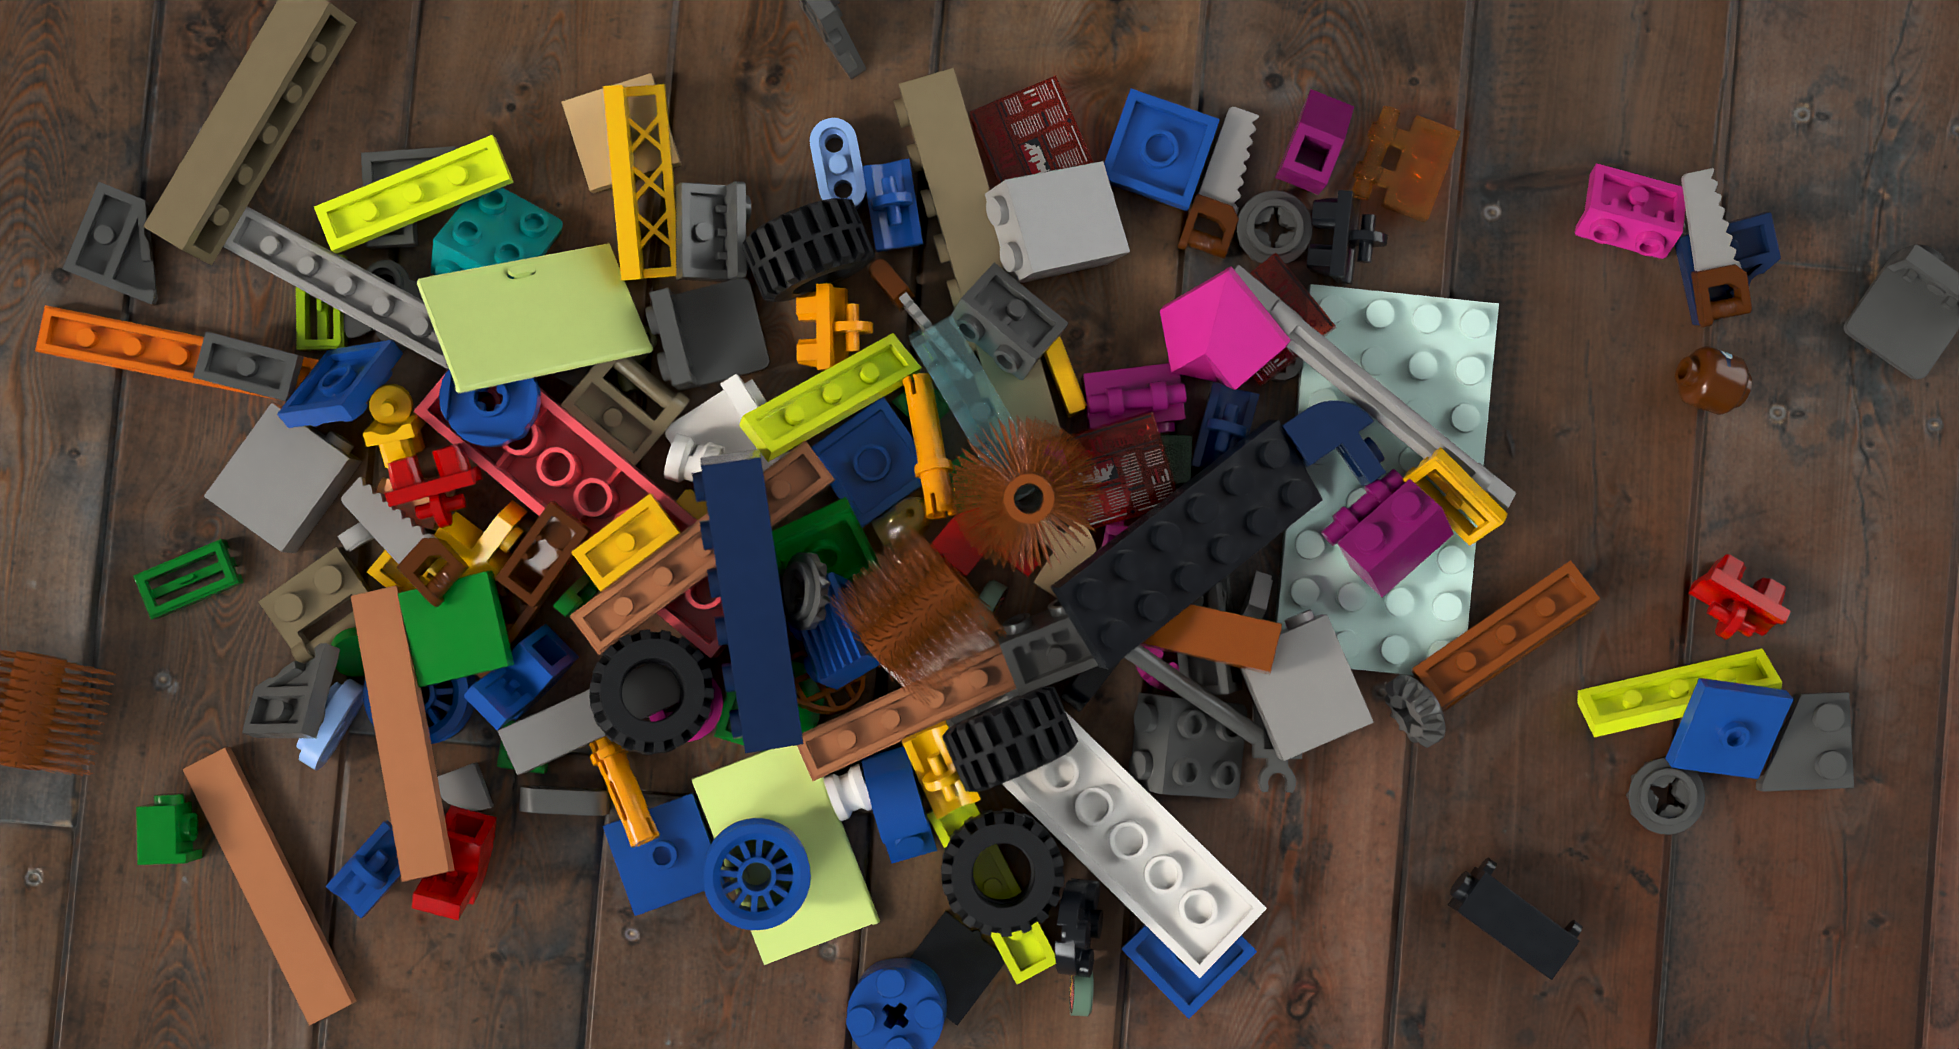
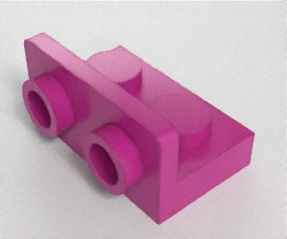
(1632, 212)

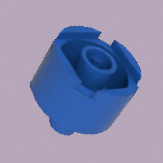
(887, 985)

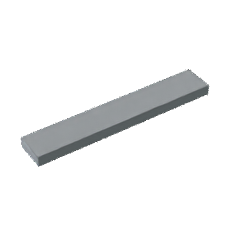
(336, 282)

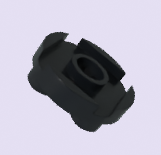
(1079, 924)

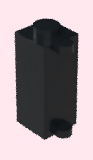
(1513, 920)

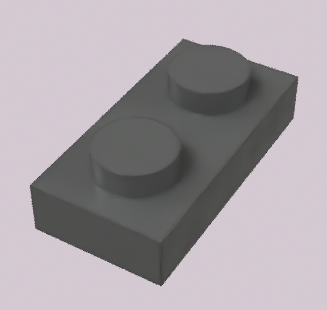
(248, 366)

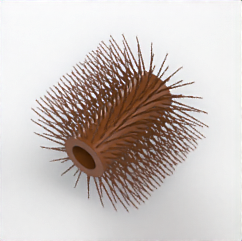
(1042, 505)
(918, 615)
(31, 708)

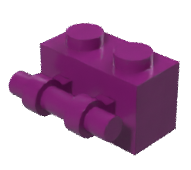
(1132, 391)
(1388, 531)

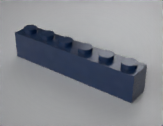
(751, 600)

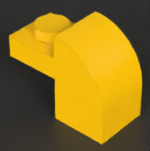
(482, 549)

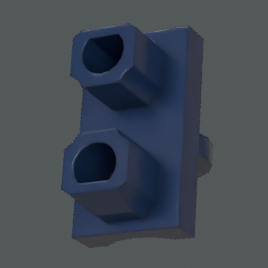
(1224, 423)

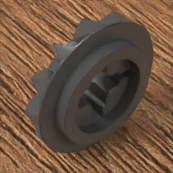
(1290, 214)
(805, 591)
(1415, 710)
(1668, 819)

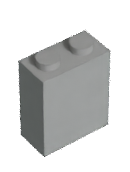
(1056, 222)
(283, 479)
(1309, 690)

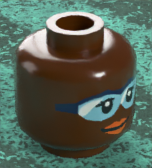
(1713, 380)

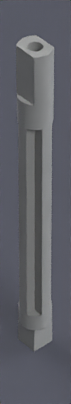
(1369, 392)

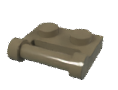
(616, 416)
(310, 598)

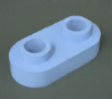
(839, 166)
(340, 710)

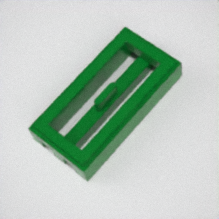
(226, 564)

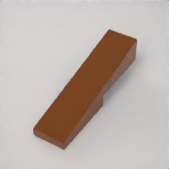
(1220, 638)

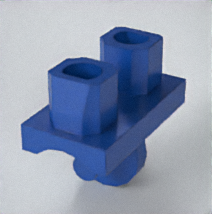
(892, 205)
(368, 872)

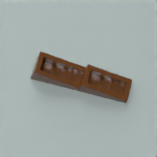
(537, 567)

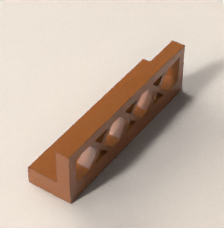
(1507, 635)

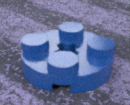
(495, 428)

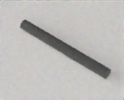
(1195, 694)

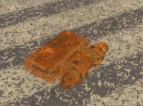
(1419, 168)

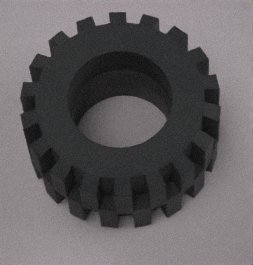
(807, 248)
(658, 649)
(1010, 739)
(1002, 914)

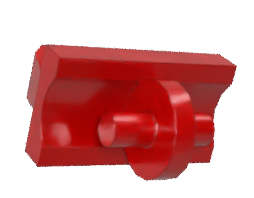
(410, 484)
(1737, 604)

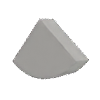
(1257, 596)
(465, 788)

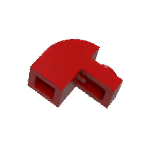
(963, 556)
(471, 847)

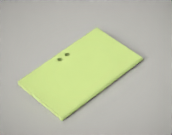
(547, 320)
(781, 789)

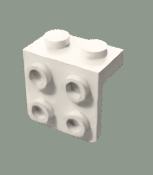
(720, 417)

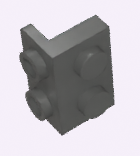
(711, 231)

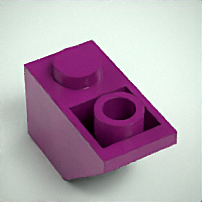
(1315, 142)

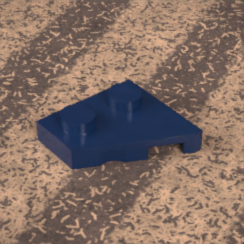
(1755, 250)

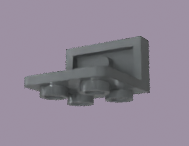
(1909, 311)
(708, 333)
(1184, 749)

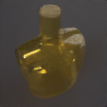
(906, 513)

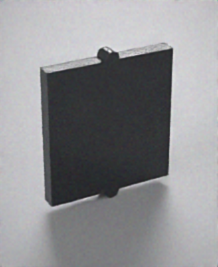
(961, 961)

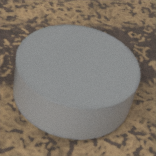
(355, 537)

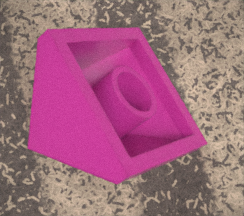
(1220, 331)

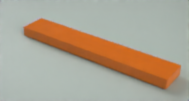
(128, 346)

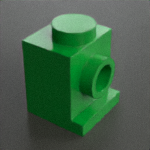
(166, 831)

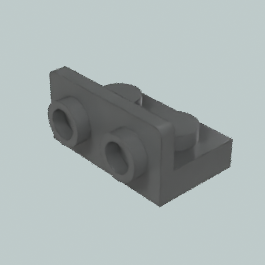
(1007, 321)
(1043, 648)

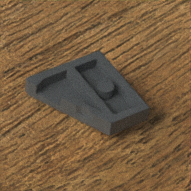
(826, 19)
(115, 245)
(294, 699)
(1812, 746)

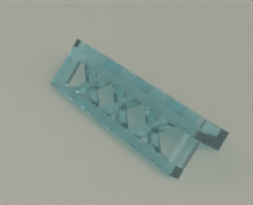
(966, 389)

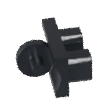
(1343, 216)

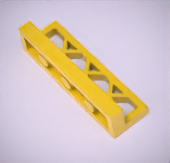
(624, 179)

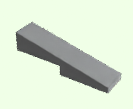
(572, 722)

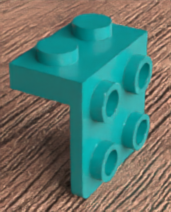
(493, 231)

